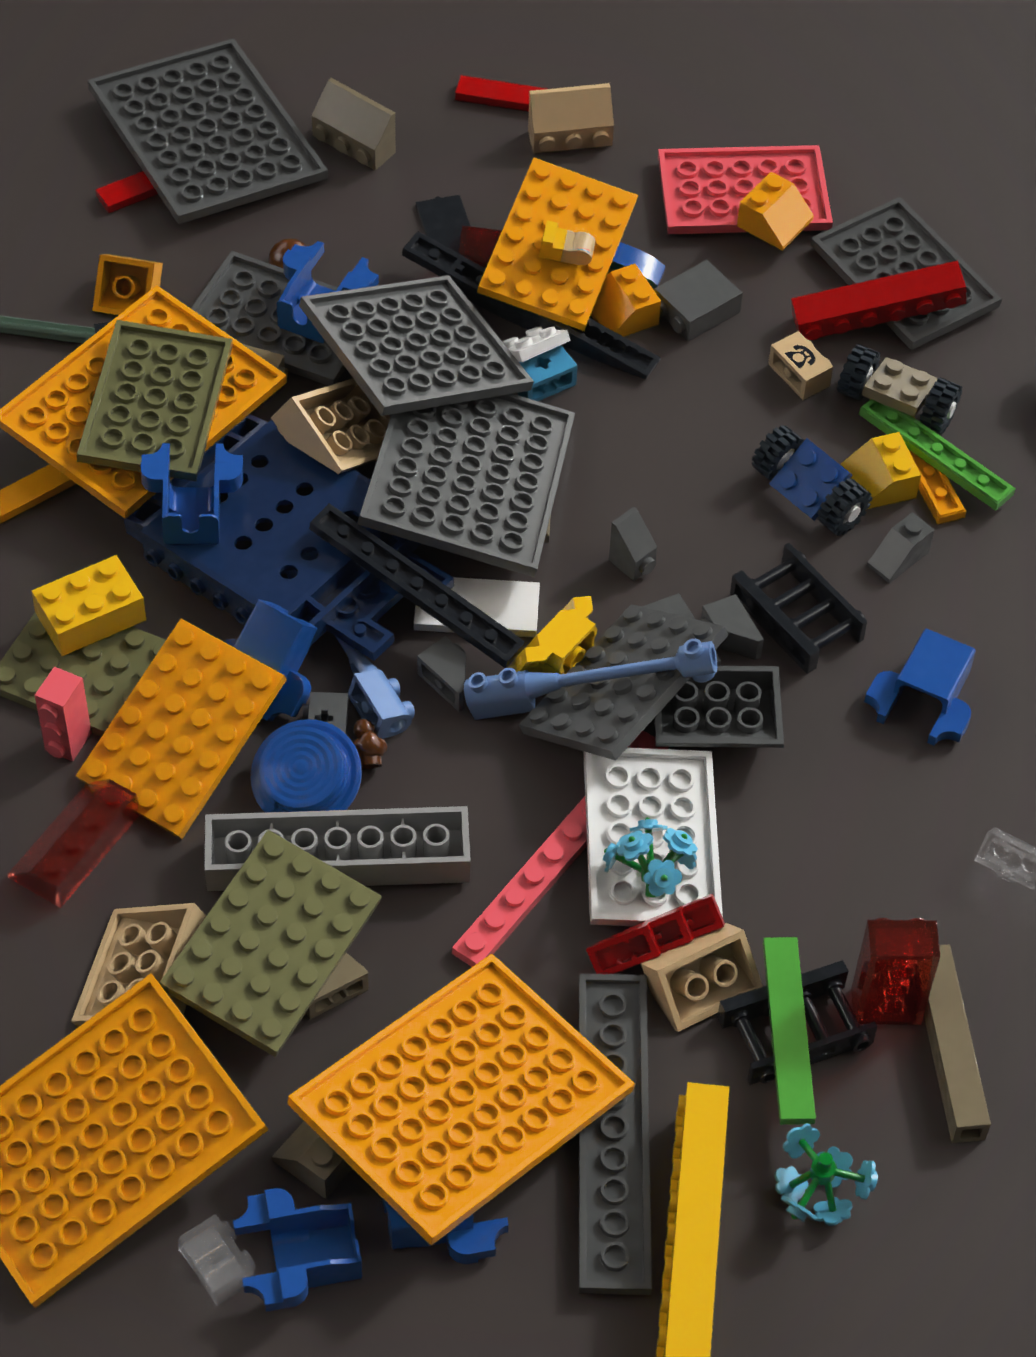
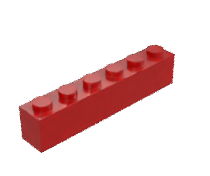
(879, 300)

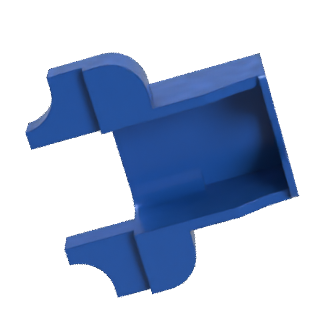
(297, 268)
(191, 513)
(282, 645)
(937, 669)
(465, 1242)
(309, 1247)

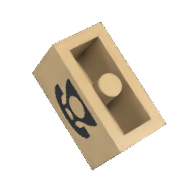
(800, 365)

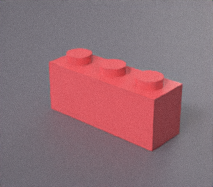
(63, 714)

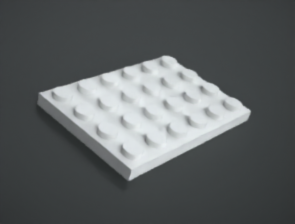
(658, 785)

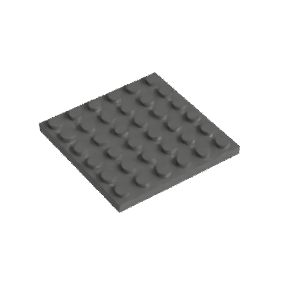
(415, 344)

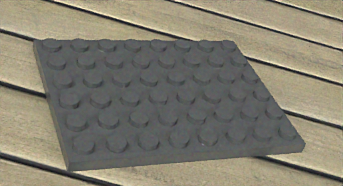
(207, 130)
(471, 478)

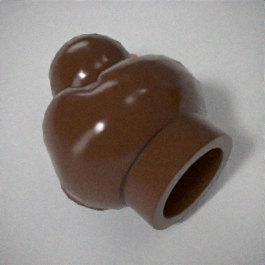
(368, 744)

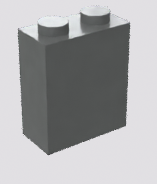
(698, 300)

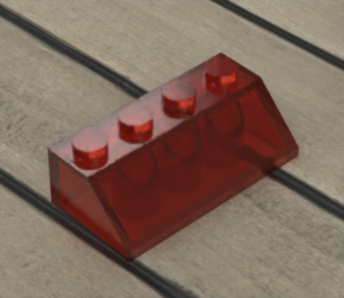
(76, 841)

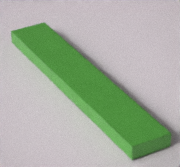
(940, 454)
(788, 1031)

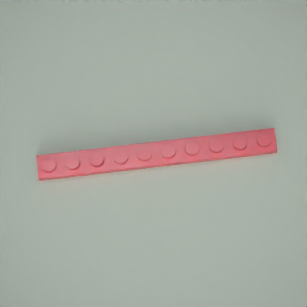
(530, 882)

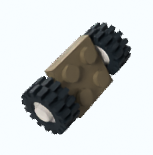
(899, 387)

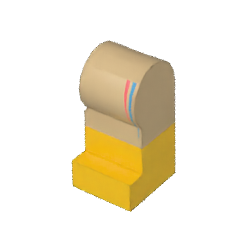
(566, 245)

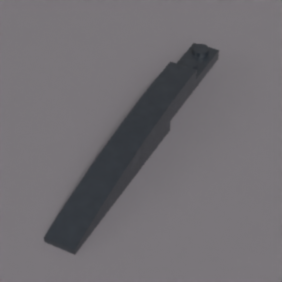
(594, 342)

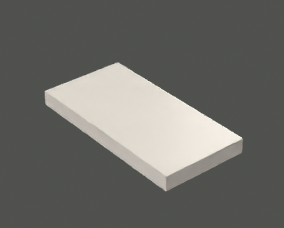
(507, 602)

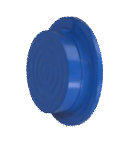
(306, 769)

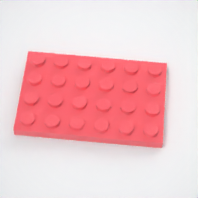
(707, 184)

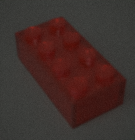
(895, 971)

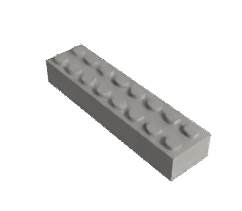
(364, 844)

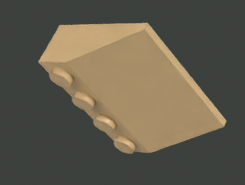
(334, 426)
(133, 947)

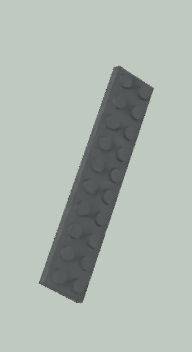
(616, 1145)

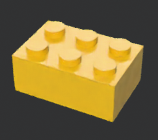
(89, 605)

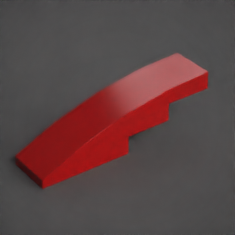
(655, 936)

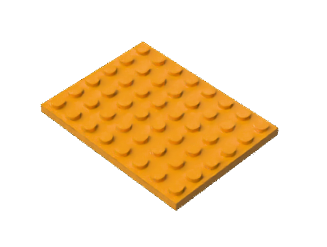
(56, 406)
(460, 1097)
(110, 1136)

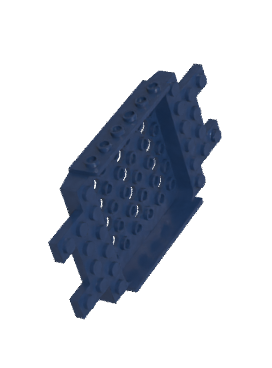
(327, 591)

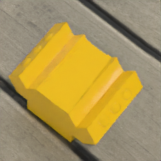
(561, 641)

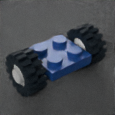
(811, 480)

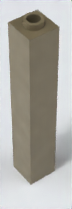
(955, 1055)

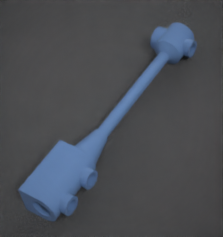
(370, 690)
(516, 691)

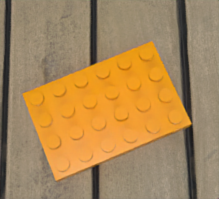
(549, 286)
(183, 726)

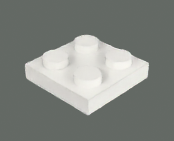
(536, 342)

